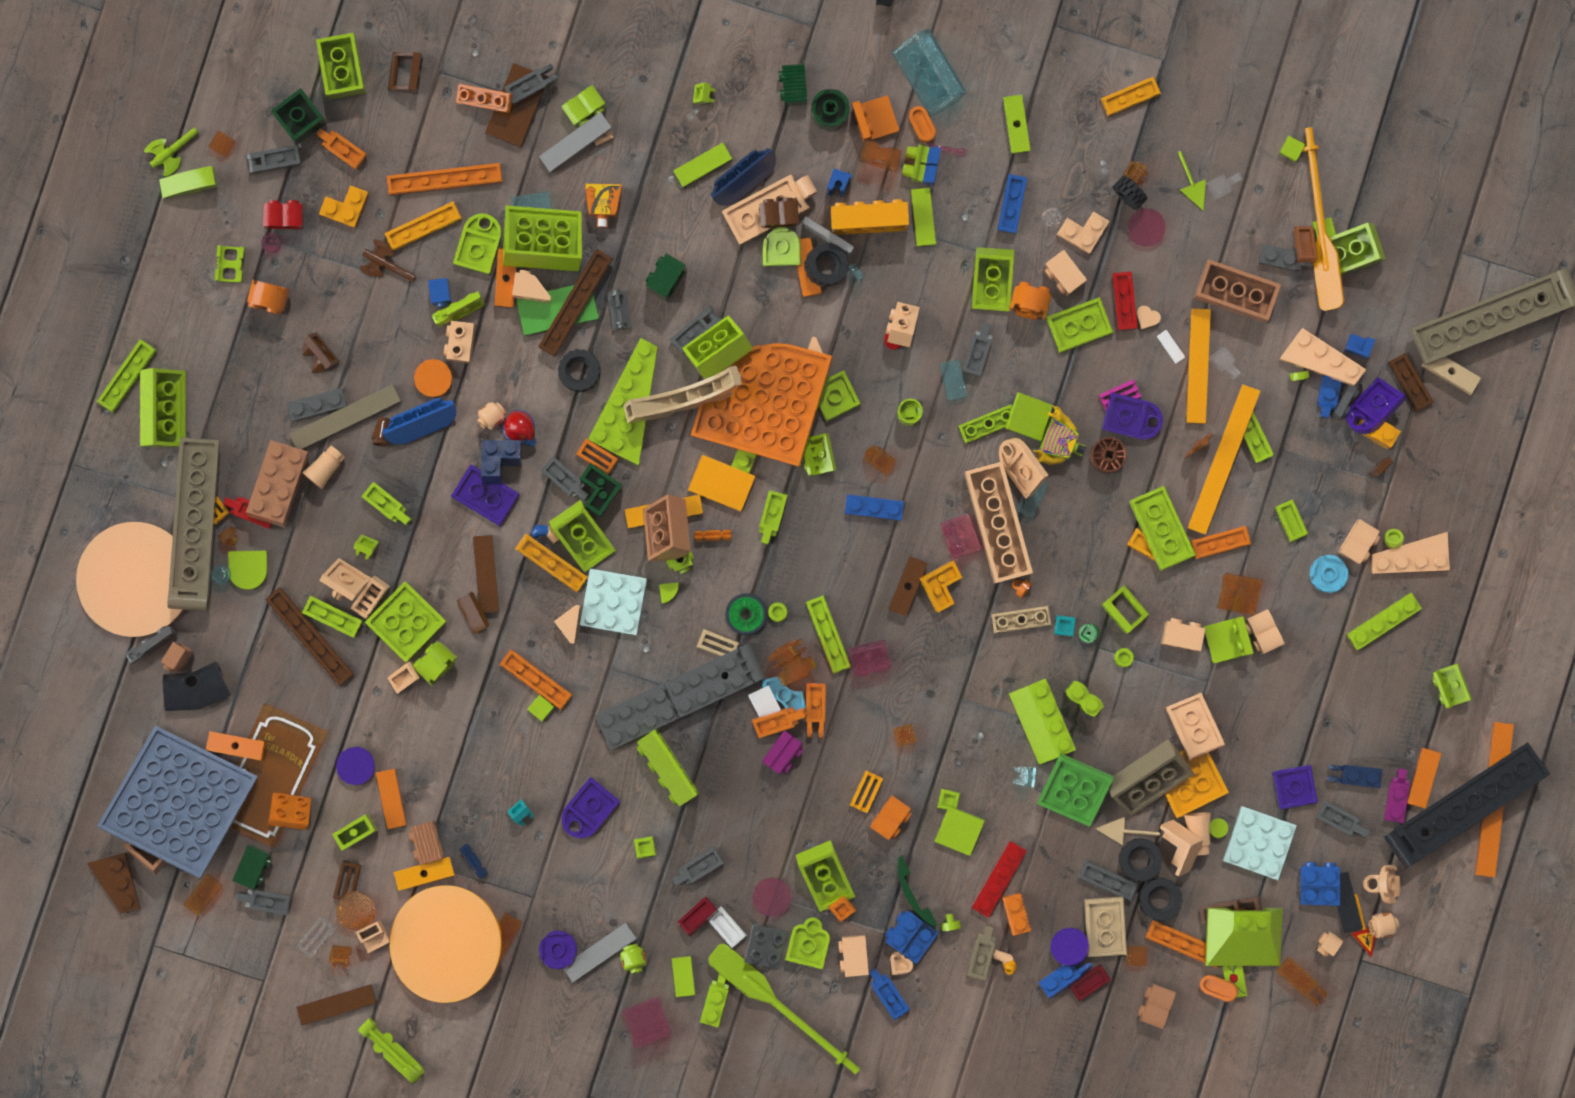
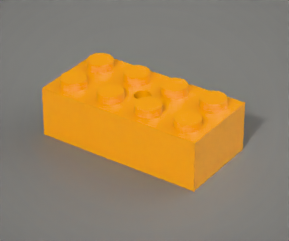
(869, 218)

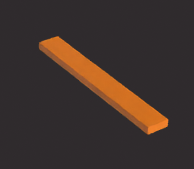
(1491, 825)

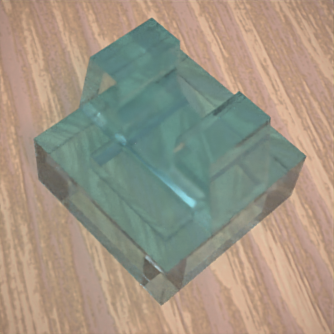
(1026, 777)

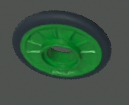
(734, 610)

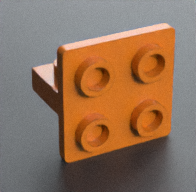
(289, 811)

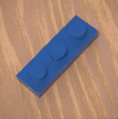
(1012, 204)
(874, 507)

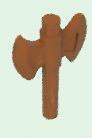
(1198, 445)

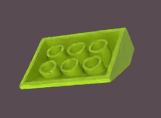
(542, 238)
(667, 767)

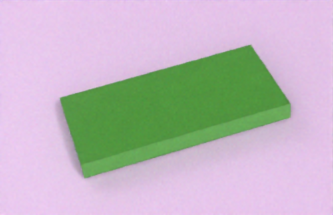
(538, 316)

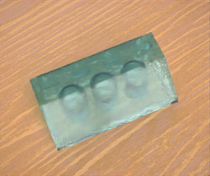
(929, 72)

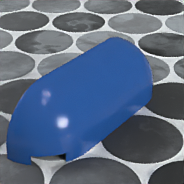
(420, 421)

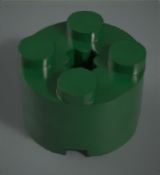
(832, 99)

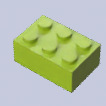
(341, 66)
(717, 348)

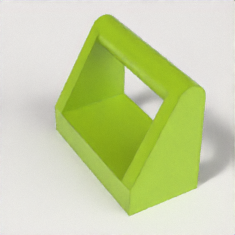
(1117, 616)

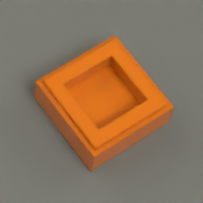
(842, 908)

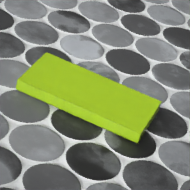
(1162, 528)

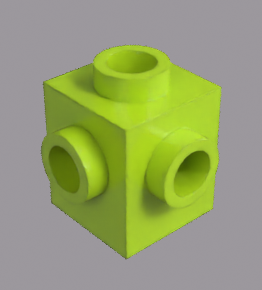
(681, 567)

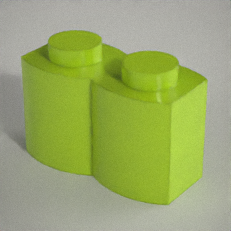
(584, 106)
(1080, 695)

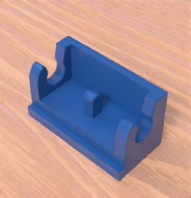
(838, 180)

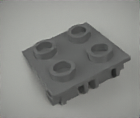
(765, 946)

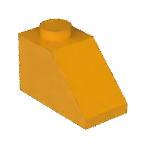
(1384, 436)

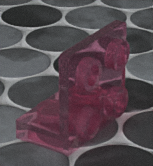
(646, 1022)

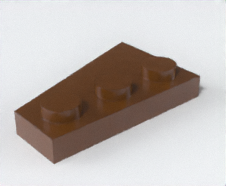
(117, 881)

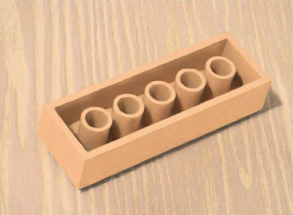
(998, 522)

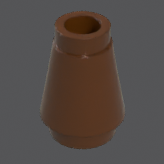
(378, 437)

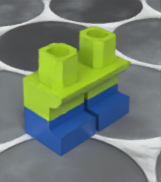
(925, 164)

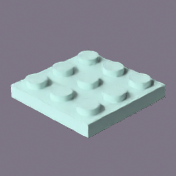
(613, 601)
(1259, 843)

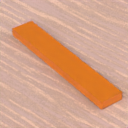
(444, 179)

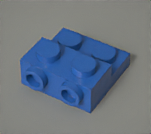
(1320, 884)
(910, 936)

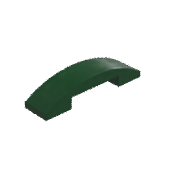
(925, 913)

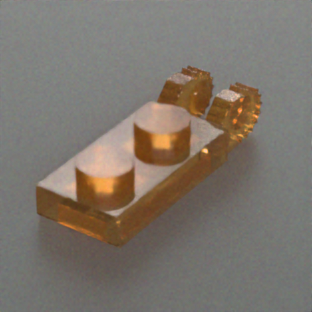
(1300, 979)

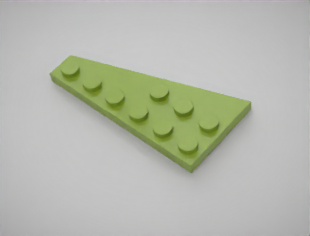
(612, 428)

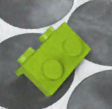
(819, 455)
(1451, 686)

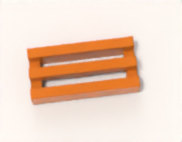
(583, 448)

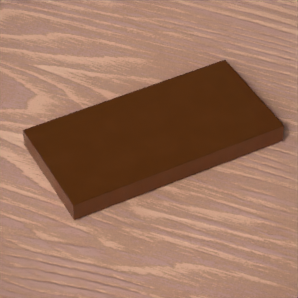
(514, 125)

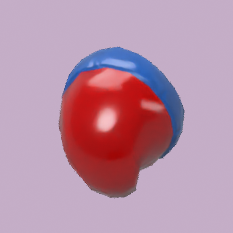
(520, 426)

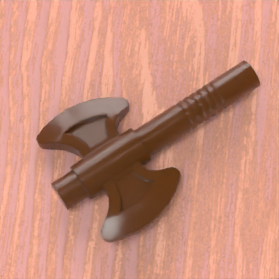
(378, 259)

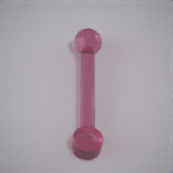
(962, 151)

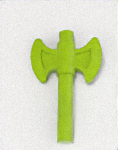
(163, 155)

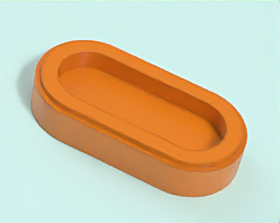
(922, 124)
(1219, 988)

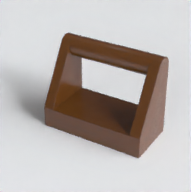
(415, 73)

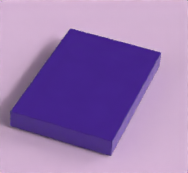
(488, 500)

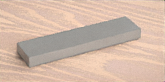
(575, 142)
(600, 952)

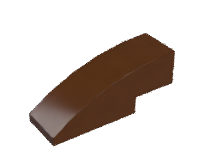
(1248, 903)

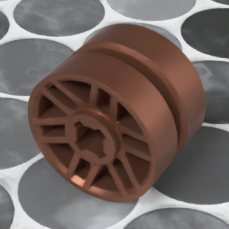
(1104, 446)

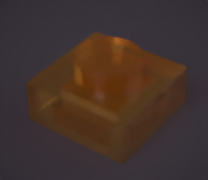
(221, 144)
(904, 735)
(1136, 955)

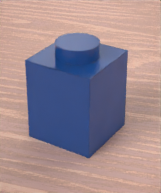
(440, 292)

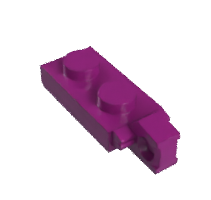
(1397, 797)

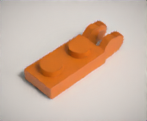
(815, 707)

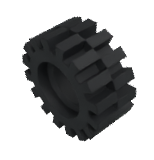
(1129, 192)

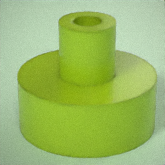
(950, 923)

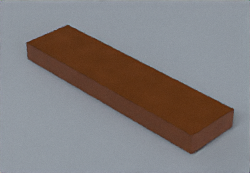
(486, 573)
(336, 1004)

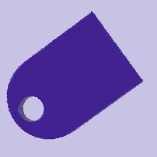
(1374, 406)
(1130, 417)
(589, 808)

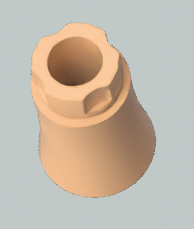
(324, 467)
(1200, 825)

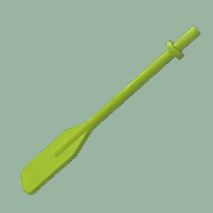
(756, 986)

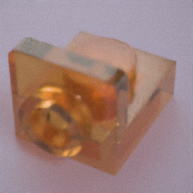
(879, 459)

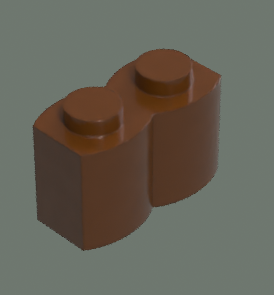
(779, 213)

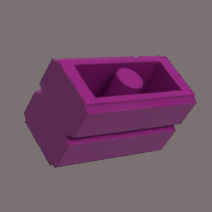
(782, 753)

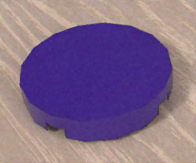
(355, 765)
(1070, 947)
(558, 950)

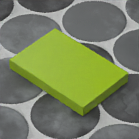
(1079, 325)

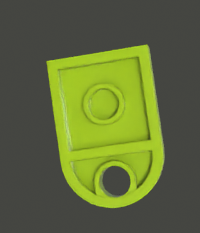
(478, 245)

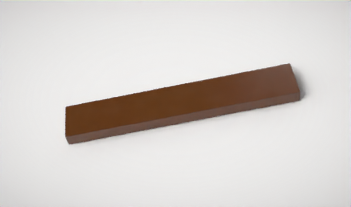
(575, 302)
(309, 636)

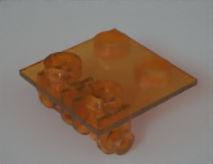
(1239, 593)

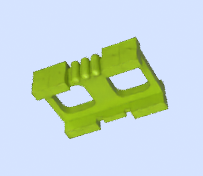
(222, 264)

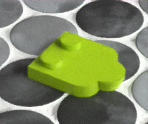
(808, 944)

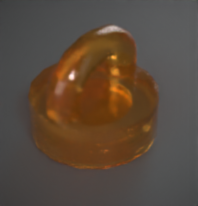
(229, 532)

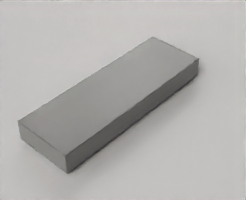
(827, 235)

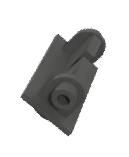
(619, 309)

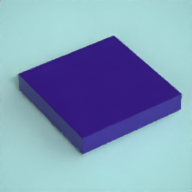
(1295, 787)

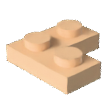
(1086, 236)

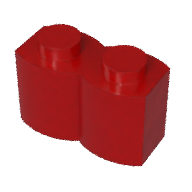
(283, 216)

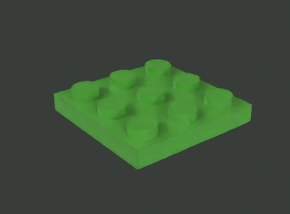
(1075, 790)

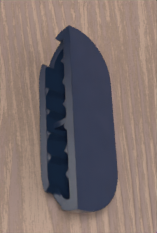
(743, 177)

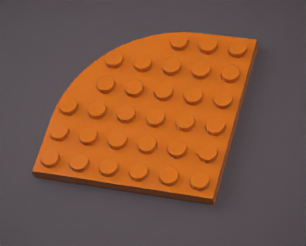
(772, 406)

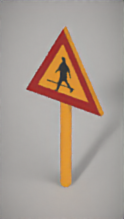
(1364, 936)

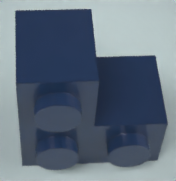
(496, 455)

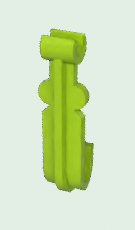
(392, 1051)

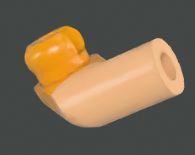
(1007, 961)

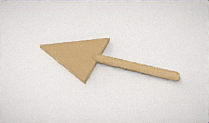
(1116, 830)

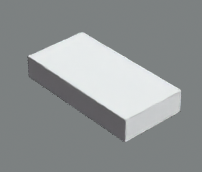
(727, 927)

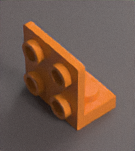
(875, 118)

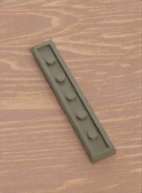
(345, 417)

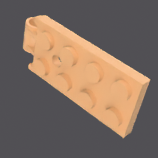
(745, 215)

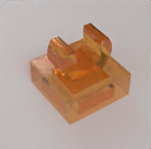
(1135, 171)
(340, 955)

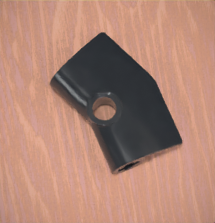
(182, 696)

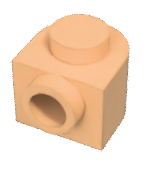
(1329, 944)

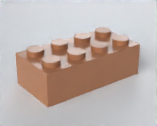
(1236, 291)
(277, 483)

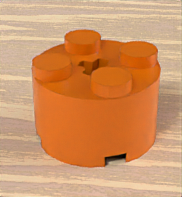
(268, 296)
(1030, 301)

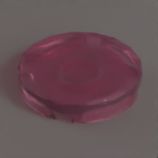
(1146, 227)
(771, 897)

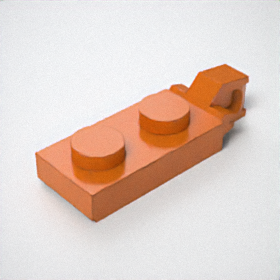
(342, 148)
(778, 721)

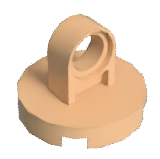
(1388, 884)

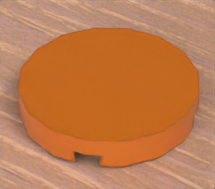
(433, 378)

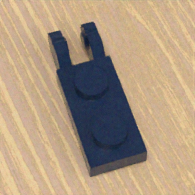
(1357, 775)

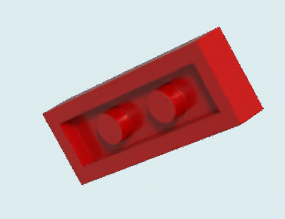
(1124, 301)

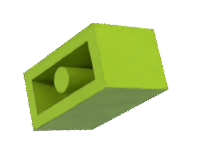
(355, 832)

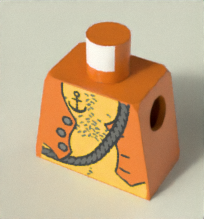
(603, 202)

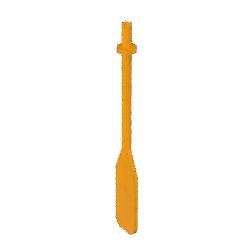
(1327, 266)

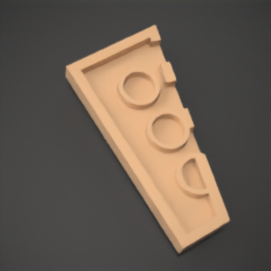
(1314, 354)
(1418, 556)

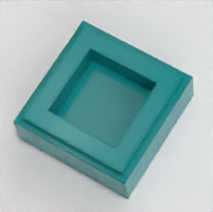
(1064, 626)

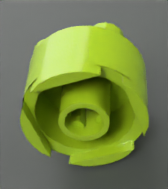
(435, 663)

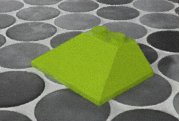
(1244, 937)

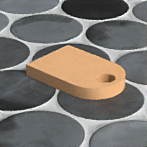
(1022, 466)

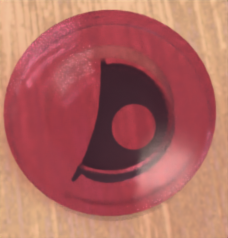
(271, 242)

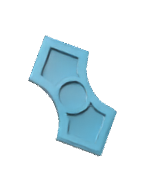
(785, 695)

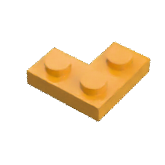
(347, 212)
(936, 585)

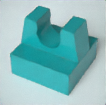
(520, 811)

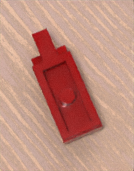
(238, 509)

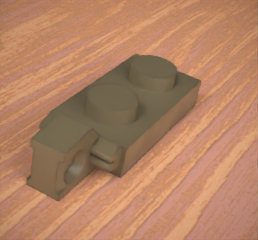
(982, 954)

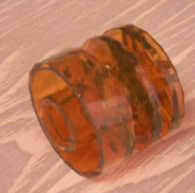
(791, 662)

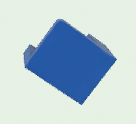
(1359, 346)

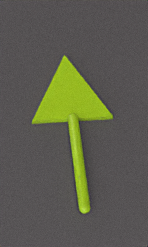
(1196, 191)

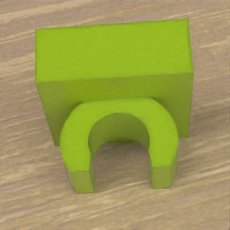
(702, 93)
(366, 545)

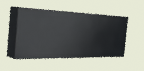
(1348, 908)

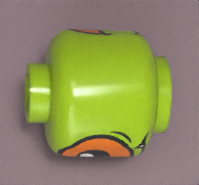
(633, 958)

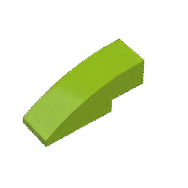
(188, 182)

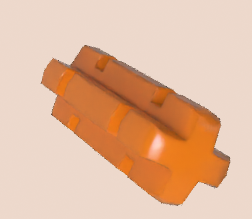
(712, 535)

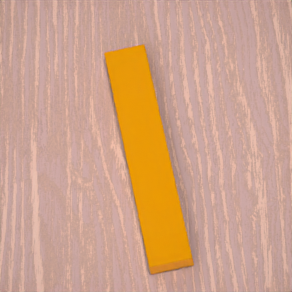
(1198, 366)

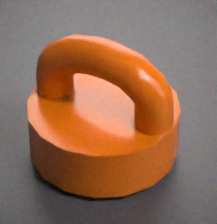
(1024, 587)

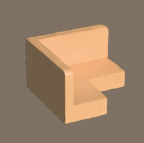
(1186, 843)

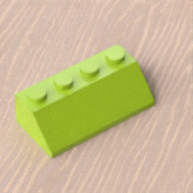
(162, 407)
(1042, 721)

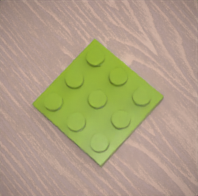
(405, 621)

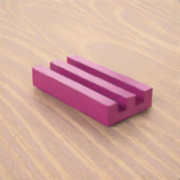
(1134, 389)

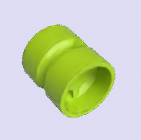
(909, 412)

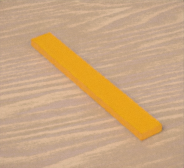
(1224, 459)

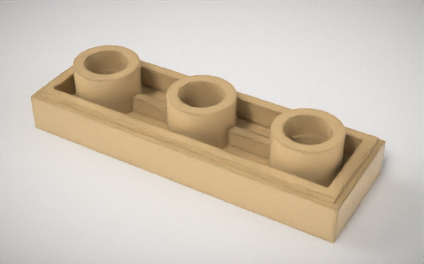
(1460, 376)
(1009, 620)

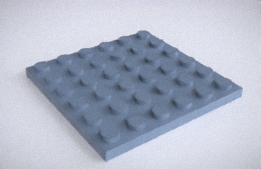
(177, 802)

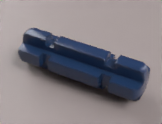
(473, 861)

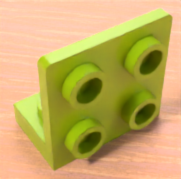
(1228, 639)

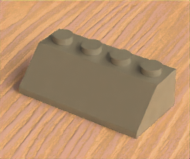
(1149, 777)

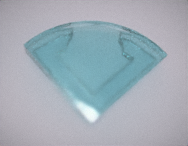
(857, 274)

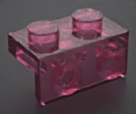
(960, 536)
(869, 658)

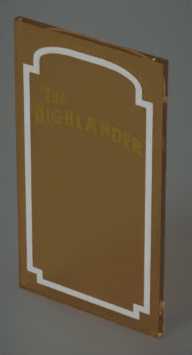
(285, 766)

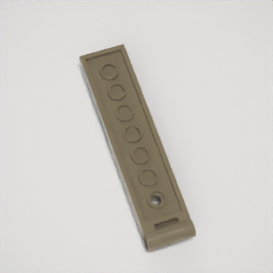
(1494, 316)
(193, 524)

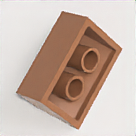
(666, 529)

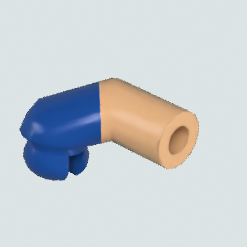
(545, 530)

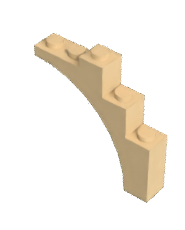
(690, 397)

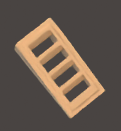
(378, 583)

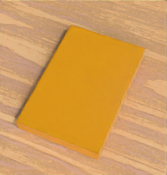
(721, 483)

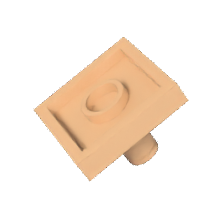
(344, 580)

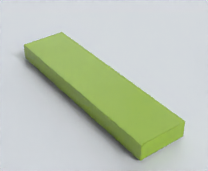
(126, 376)
(828, 634)

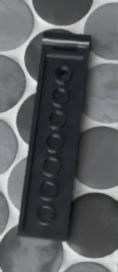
(1467, 805)

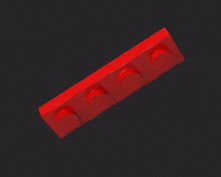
(998, 879)

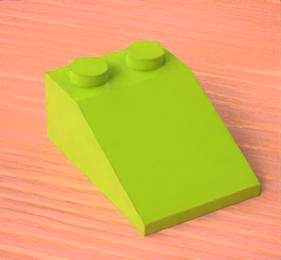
(1358, 248)
(993, 279)
(582, 536)
(824, 875)

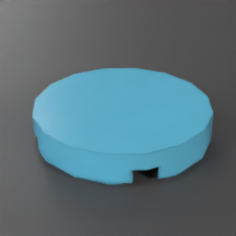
(1328, 573)

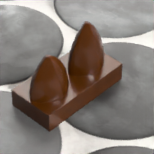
(324, 356)

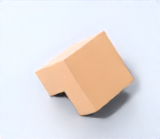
(373, 936)

